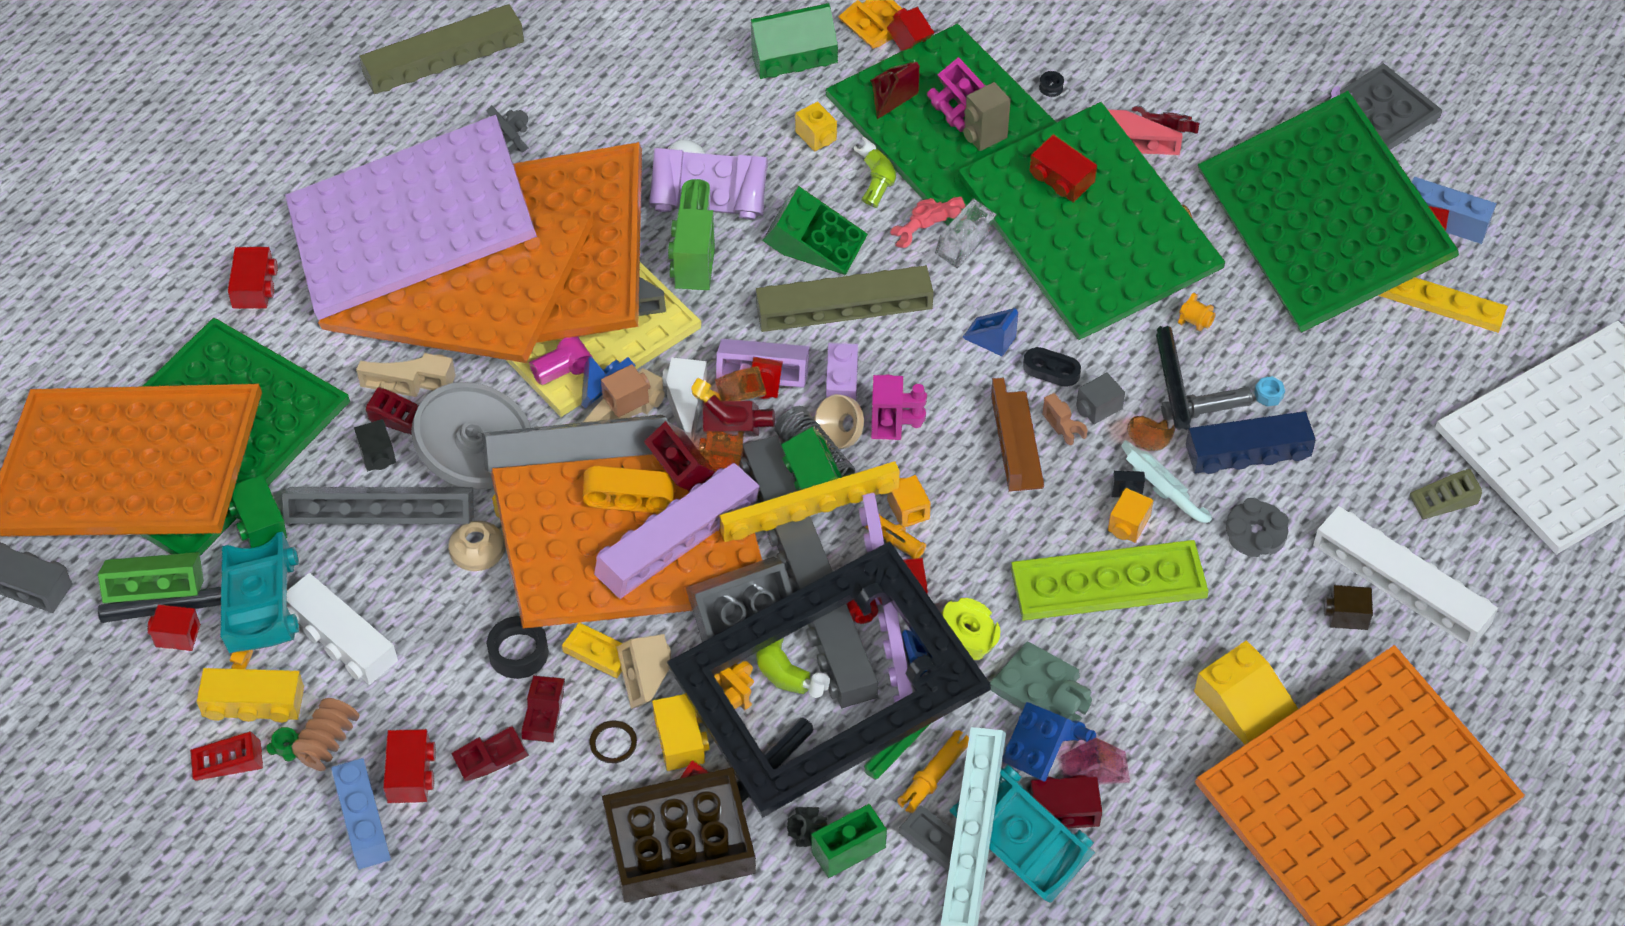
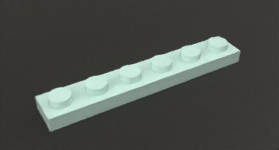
(973, 827)

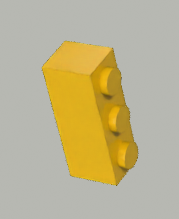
(250, 694)

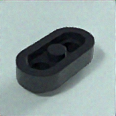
(1052, 366)

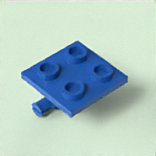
(1039, 740)

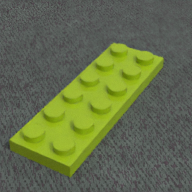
(1109, 580)

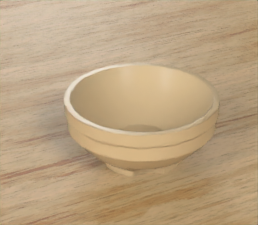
(831, 417)
(477, 555)

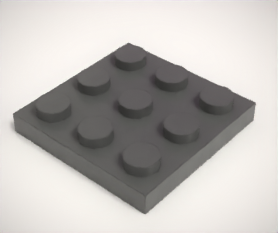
(1392, 105)

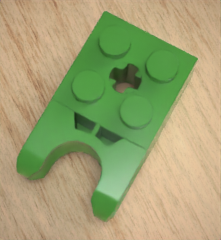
(694, 238)

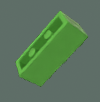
(150, 577)

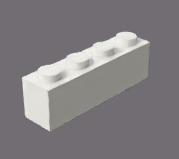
(340, 630)

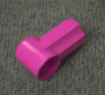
(568, 357)

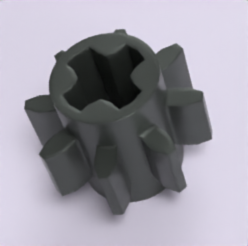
(804, 823)

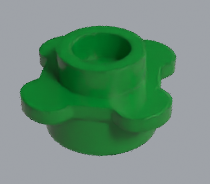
(278, 738)

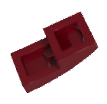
(543, 708)
(488, 756)

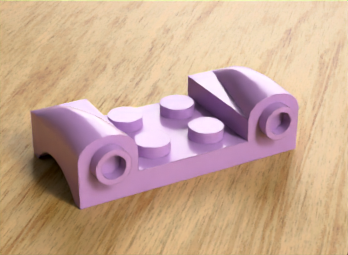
(734, 181)

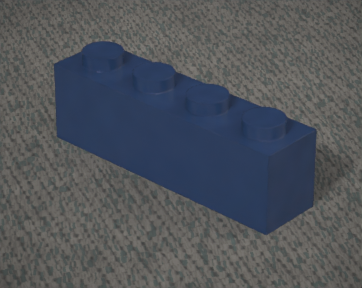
(1250, 442)

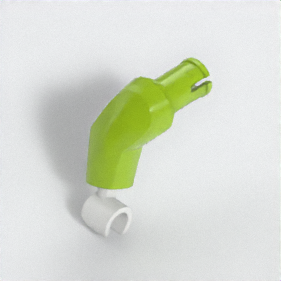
(882, 172)
(785, 676)

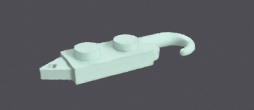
(1164, 482)

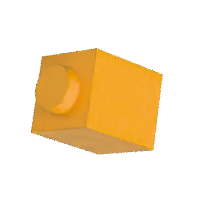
(909, 502)
(1130, 515)

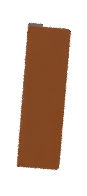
(1016, 438)

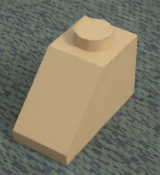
(644, 667)

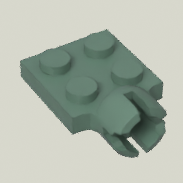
(1043, 681)

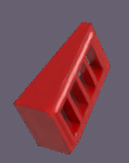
(241, 764)

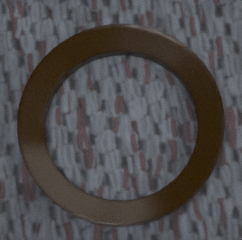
(613, 724)

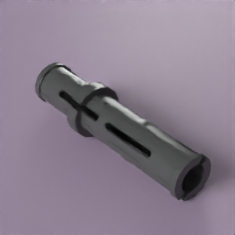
(1212, 402)

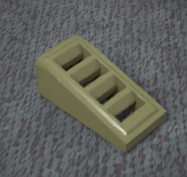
(1464, 485)

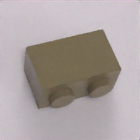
(986, 116)

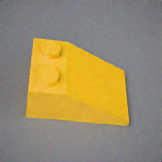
(1244, 692)

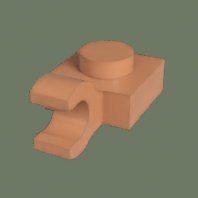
(1059, 415)

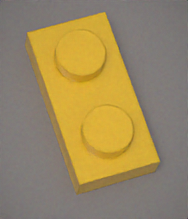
(594, 649)

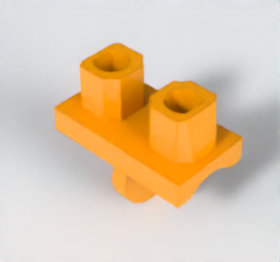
(736, 684)

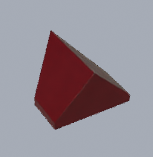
(895, 87)

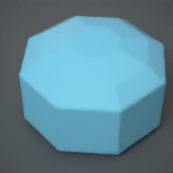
(1269, 391)

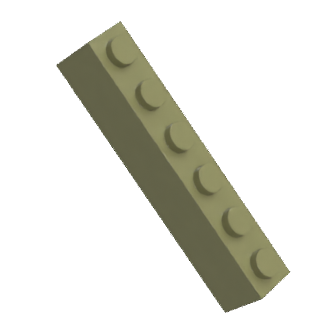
(441, 49)
(844, 298)

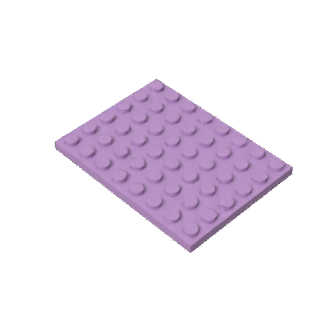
(409, 217)

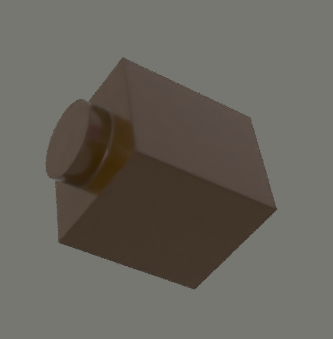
(1349, 607)

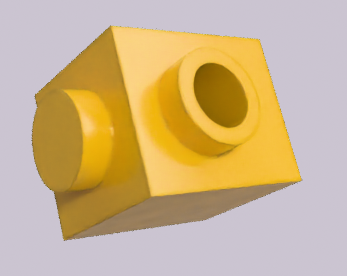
(816, 126)

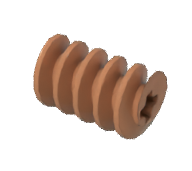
(322, 731)

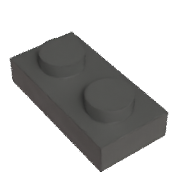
(929, 835)

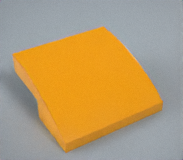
(871, 20)

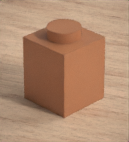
(625, 390)

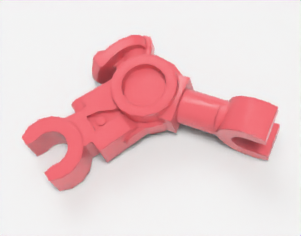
(925, 215)

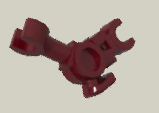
(1171, 120)

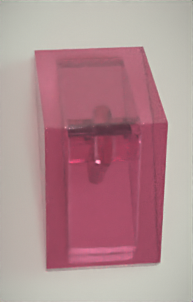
(1098, 760)

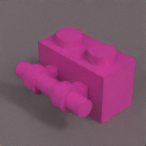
(957, 84)
(888, 407)

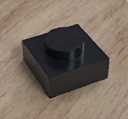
(1127, 479)

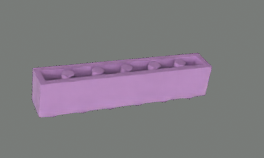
(674, 530)

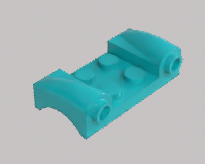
(256, 595)
(1034, 840)

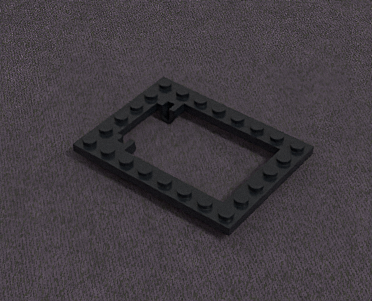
(879, 574)

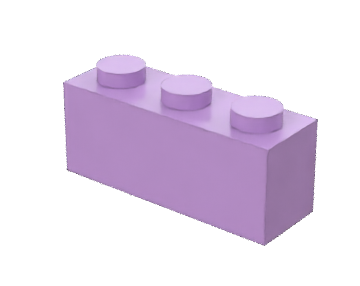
(739, 354)

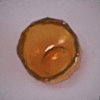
(1150, 434)

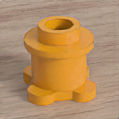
(1196, 313)

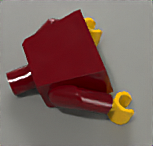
(730, 415)

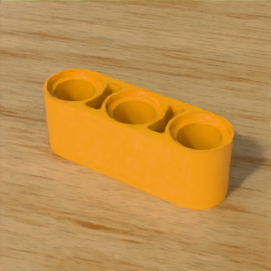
(627, 489)

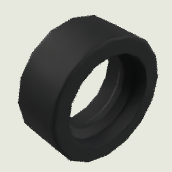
(522, 667)

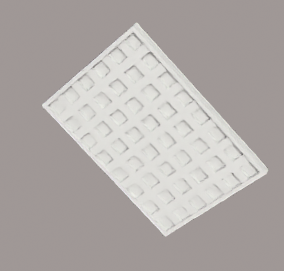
(1554, 439)

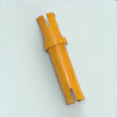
(926, 780)

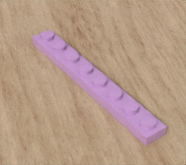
(889, 618)

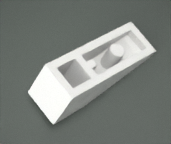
(679, 381)

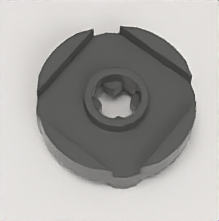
(1261, 513)

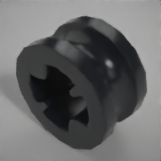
(1054, 89)

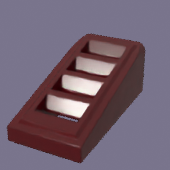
(382, 404)

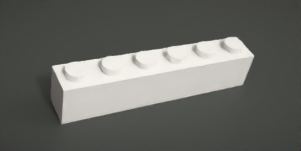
(1405, 576)

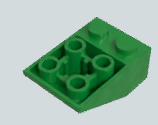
(814, 233)

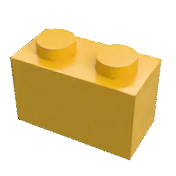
(679, 732)

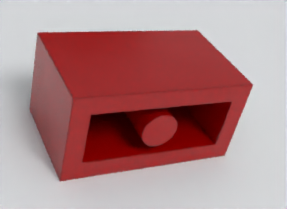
(1063, 168)
(251, 277)
(407, 766)

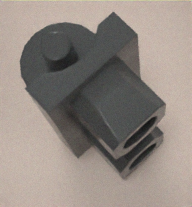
(515, 122)

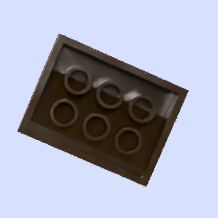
(679, 835)

